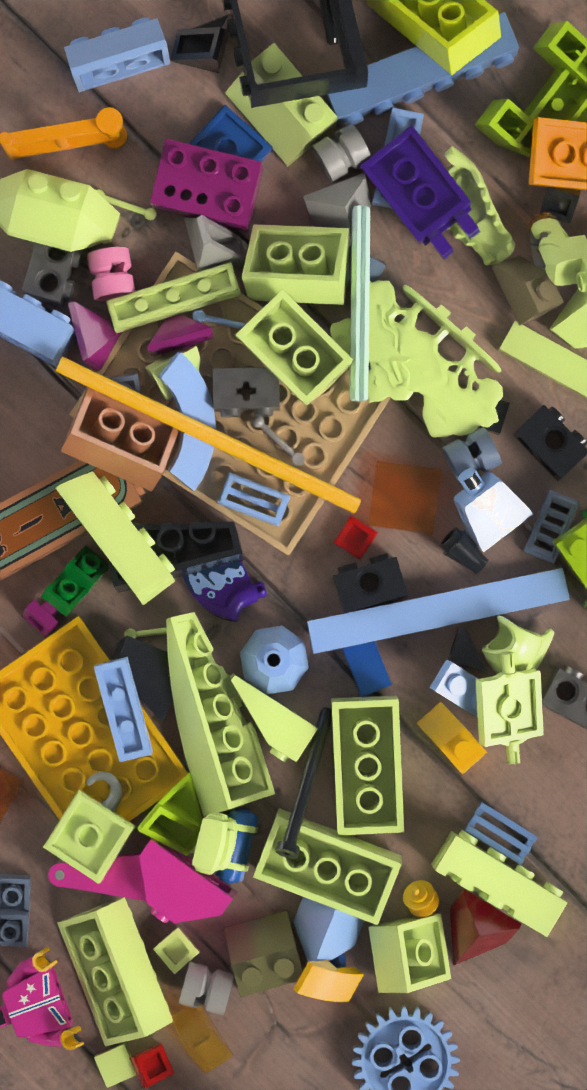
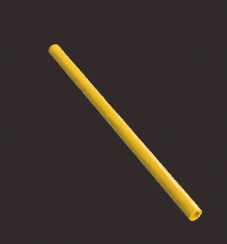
(207, 434)

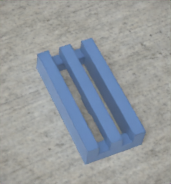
(524, 848)

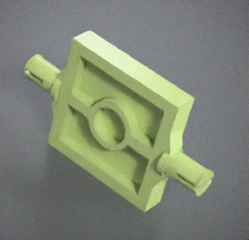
(509, 707)

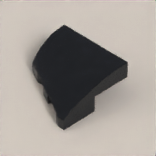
(150, 674)

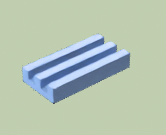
(258, 487)

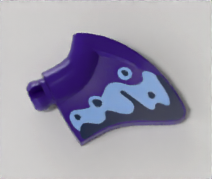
(225, 590)

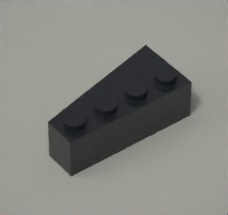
(190, 547)

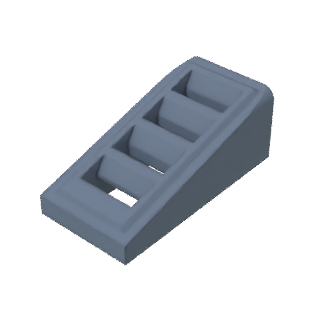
(562, 500)

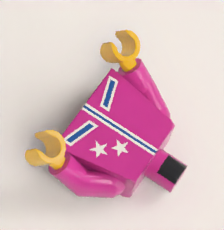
(38, 1004)

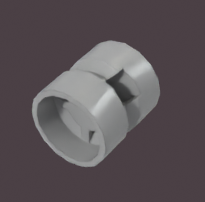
(341, 152)
(206, 988)

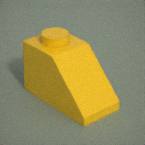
(451, 737)

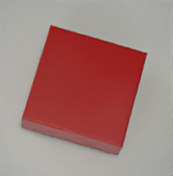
(355, 537)
(151, 1065)

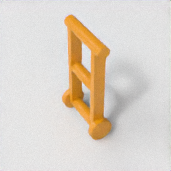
(105, 129)

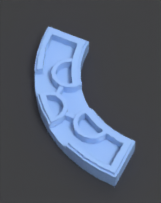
(193, 401)

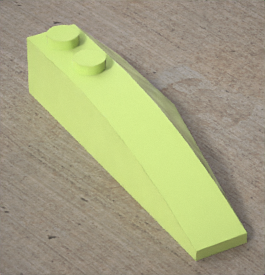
(215, 738)

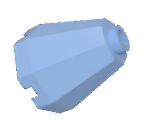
(292, 660)

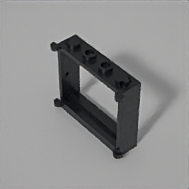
(352, 77)

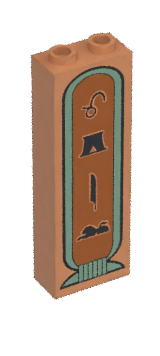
(42, 522)

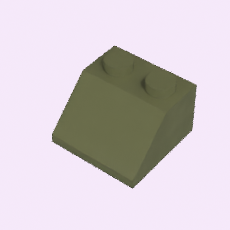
(263, 953)

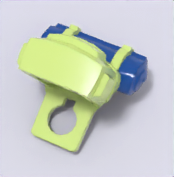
(225, 844)

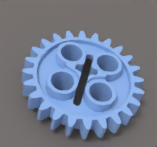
(389, 1034)

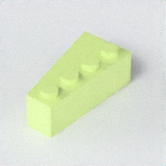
(499, 883)

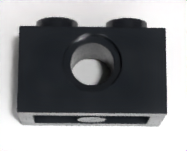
(555, 461)
(389, 583)

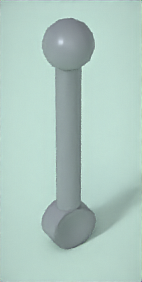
(297, 458)

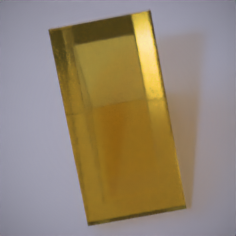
(201, 1038)

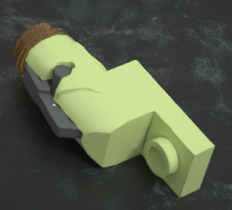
(557, 253)

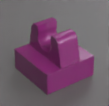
(41, 617)

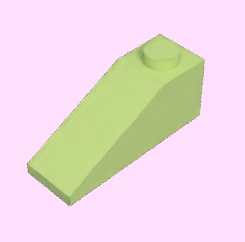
(278, 725)

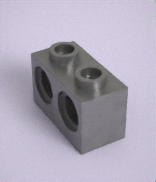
(43, 267)
(572, 708)

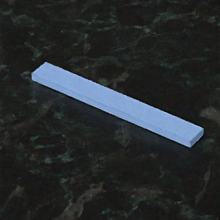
(437, 610)

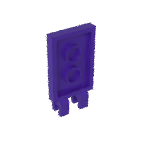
(420, 190)

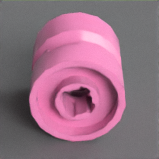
(110, 273)

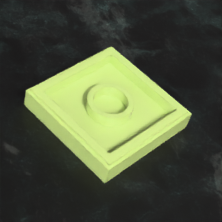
(89, 836)

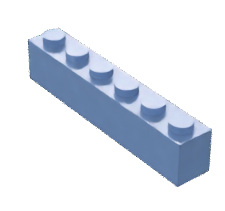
(412, 74)

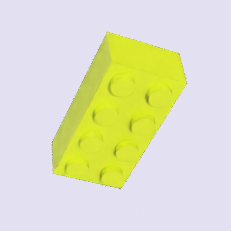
(443, 29)

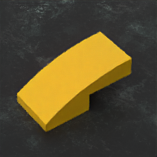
(328, 983)

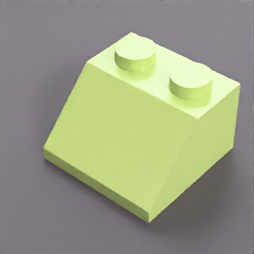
(409, 953)

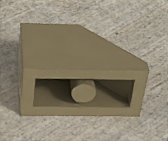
(527, 289)

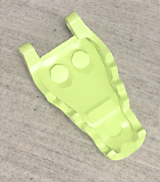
(493, 241)

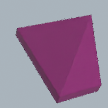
(178, 333)
(94, 335)

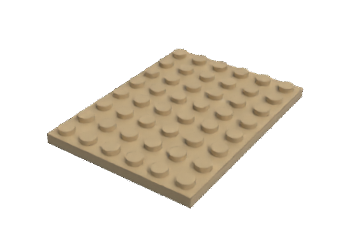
(323, 431)

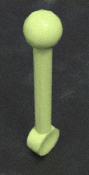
(149, 213)
(143, 633)

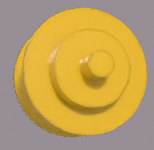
(421, 898)

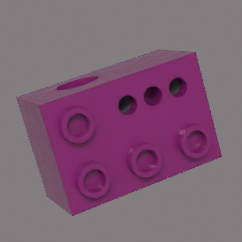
(207, 183)

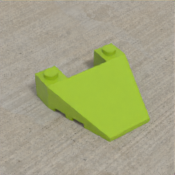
(559, 98)

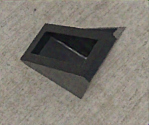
(202, 45)

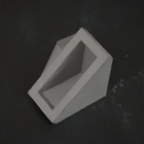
(334, 204)
(213, 244)

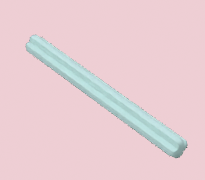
(360, 303)

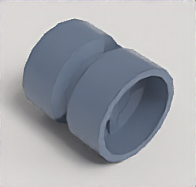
(459, 453)

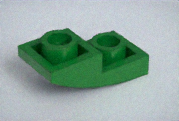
(75, 581)

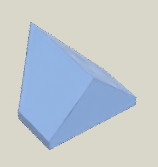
(325, 930)

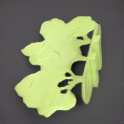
(409, 362)

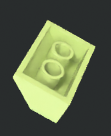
(288, 125)
(301, 260)
(294, 348)

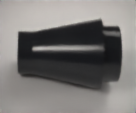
(462, 549)

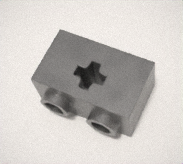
(231, 380)

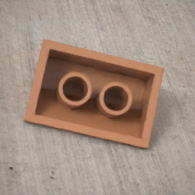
(119, 440)

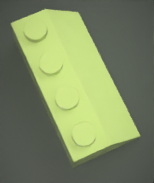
(117, 536)
(115, 972)

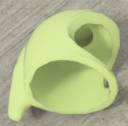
(527, 645)

